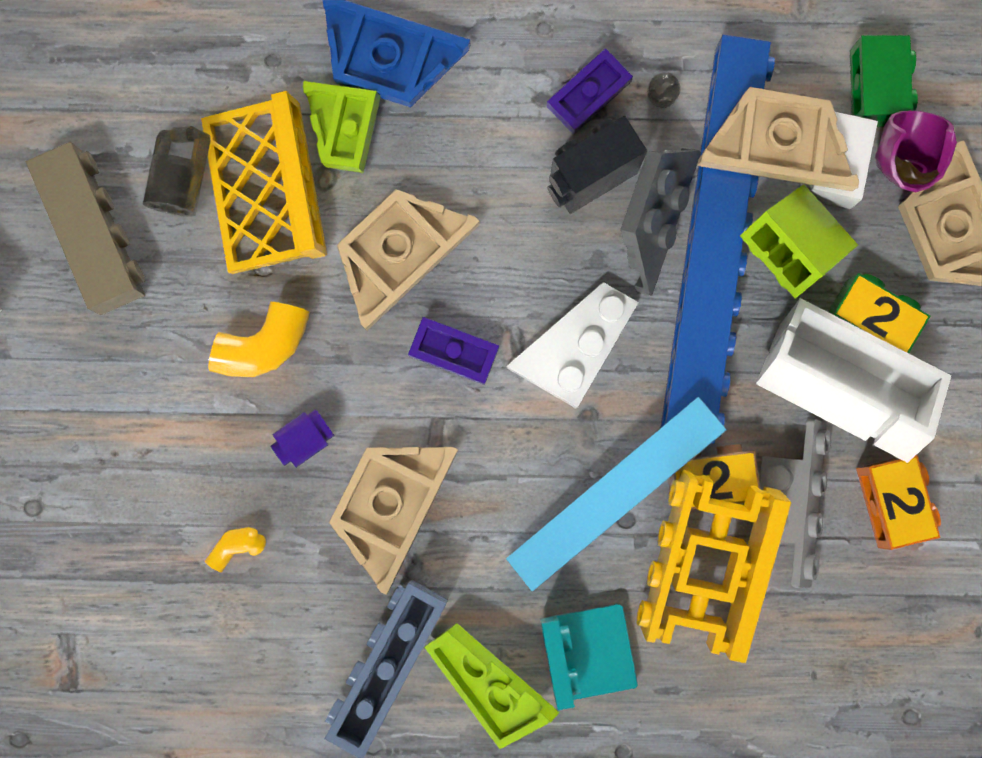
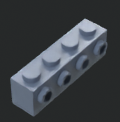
(386, 669)

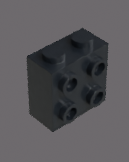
(595, 164)

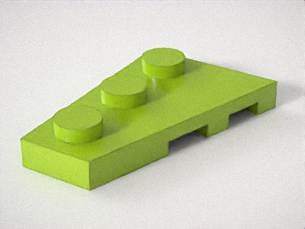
(489, 688)

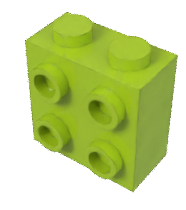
(798, 240)

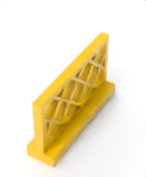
(296, 176)

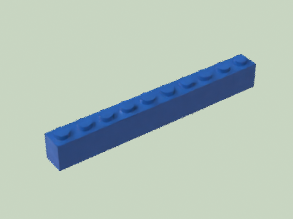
(714, 243)

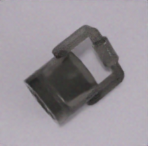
(173, 180)

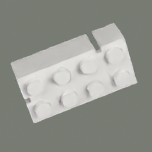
(855, 380)

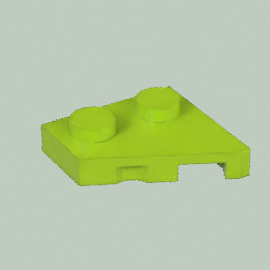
(343, 123)

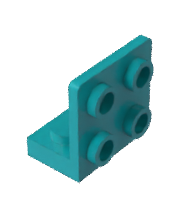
(588, 654)

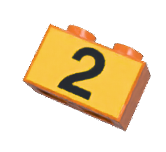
(899, 503)

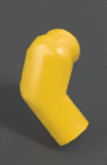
(235, 542)

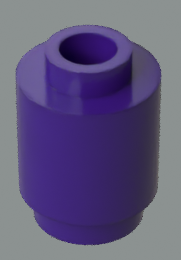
(301, 438)

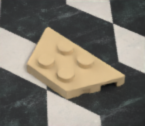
(782, 140)
(948, 223)
(397, 250)
(388, 505)

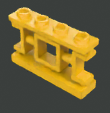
(745, 574)

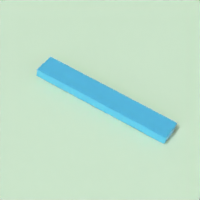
(616, 493)

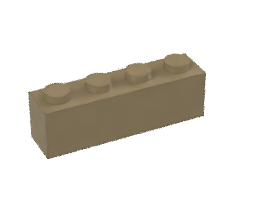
(86, 228)

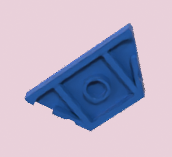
(388, 52)

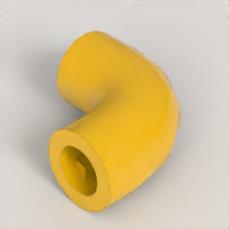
(264, 350)

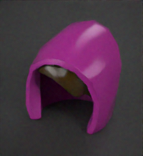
(915, 149)

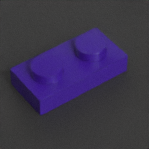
(589, 91)
(453, 350)

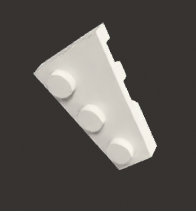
(576, 346)

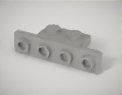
(803, 485)

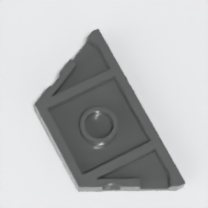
(655, 210)

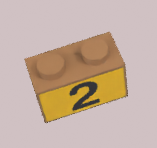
(729, 470)

